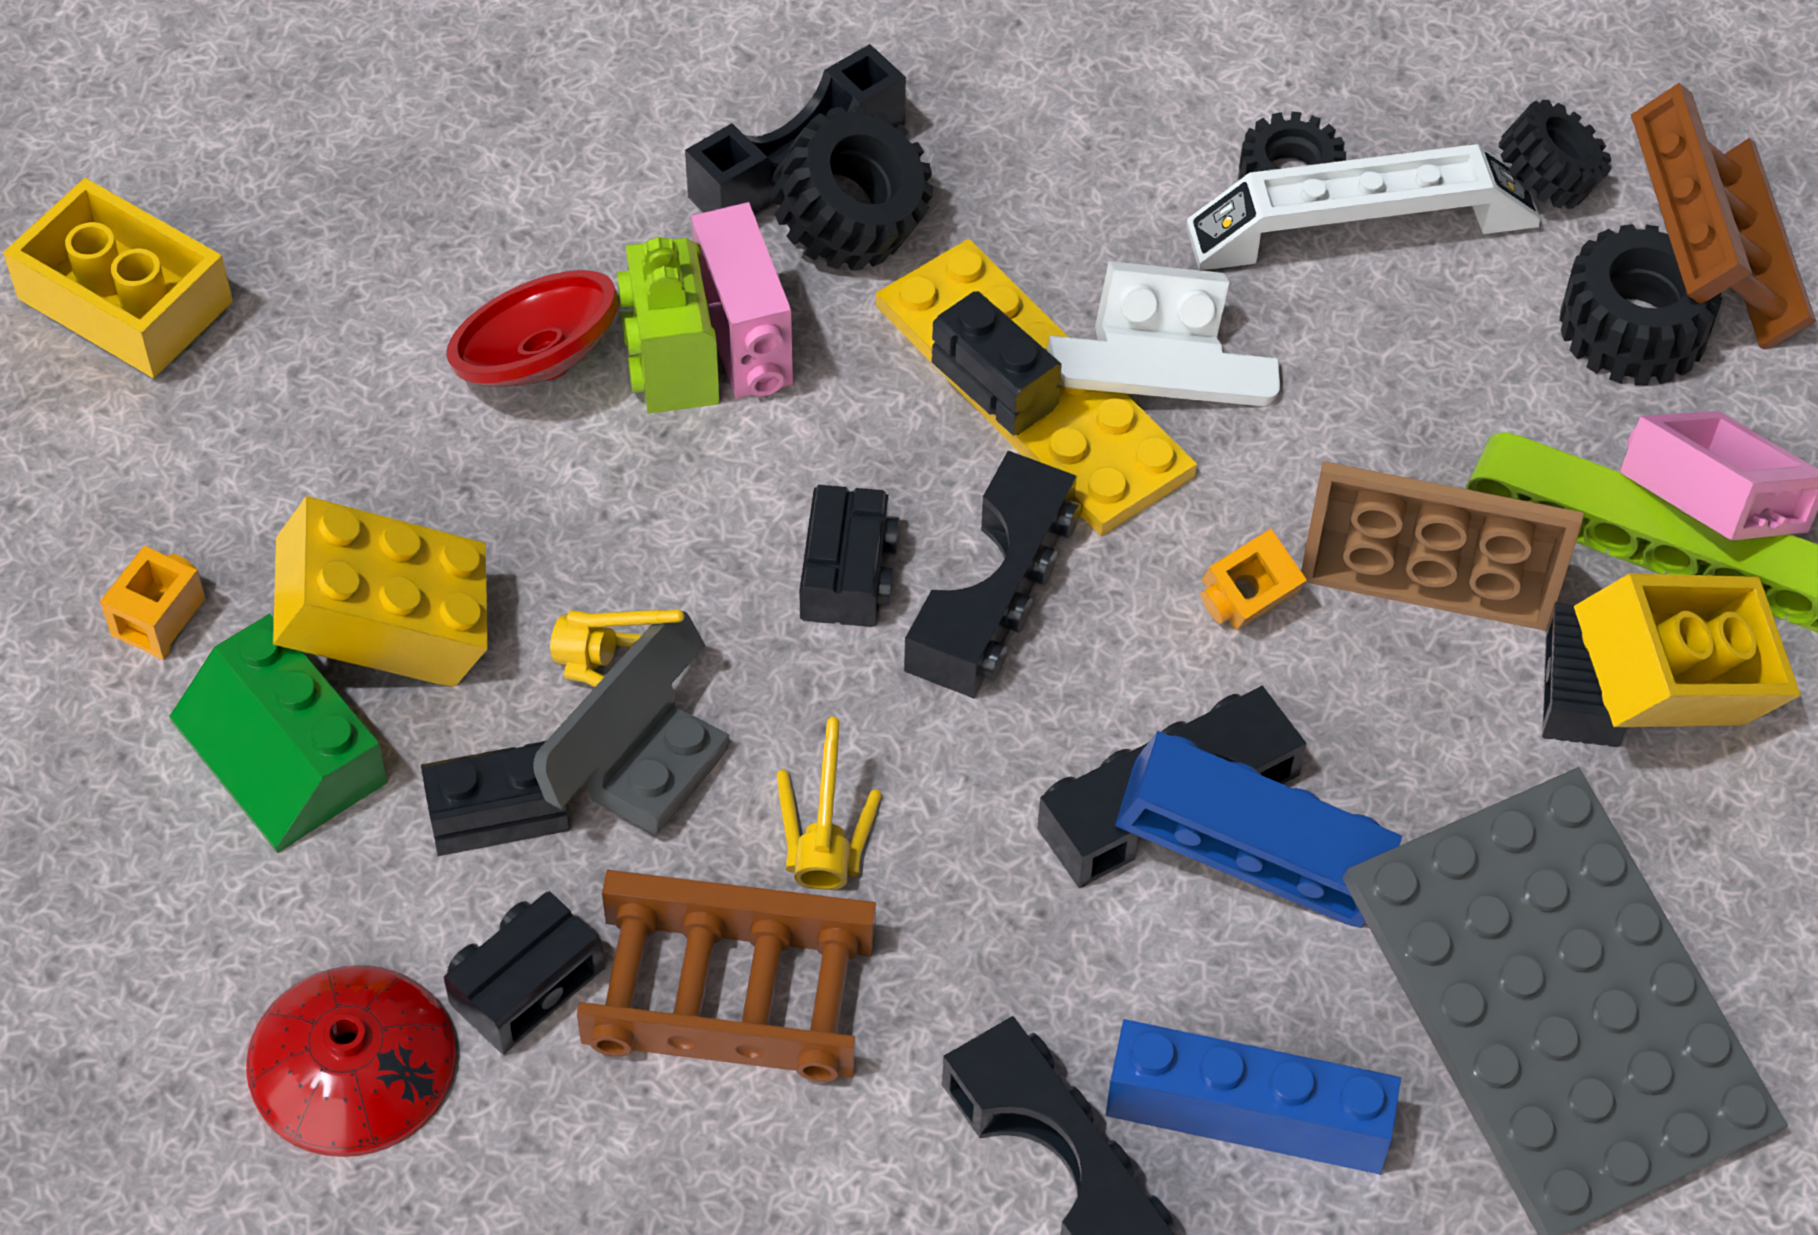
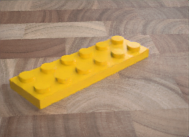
(1097, 435)

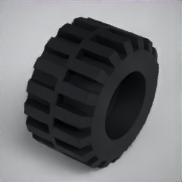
(874, 158)
(1622, 334)

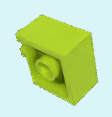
(668, 325)

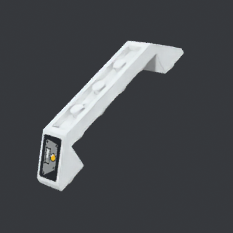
(1358, 189)

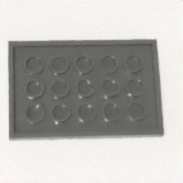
(1563, 1004)

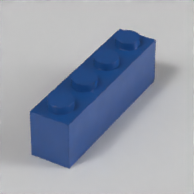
(1249, 825)
(1253, 1096)

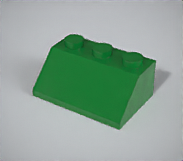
(277, 735)

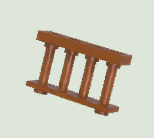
(1722, 217)
(704, 916)

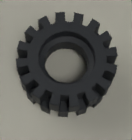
(1289, 140)
(1555, 154)

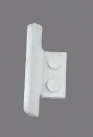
(1162, 341)

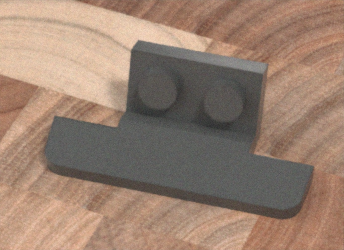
(631, 738)

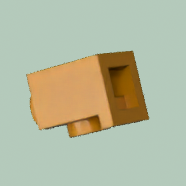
(1262, 564)
(153, 601)

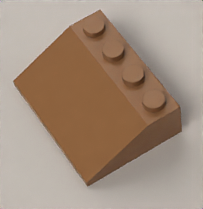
(1438, 545)

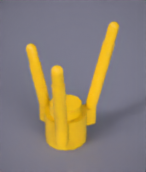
(586, 641)
(823, 854)

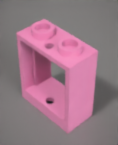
(744, 301)
(1723, 474)

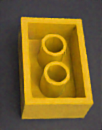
(119, 277)
(380, 592)
(1686, 650)

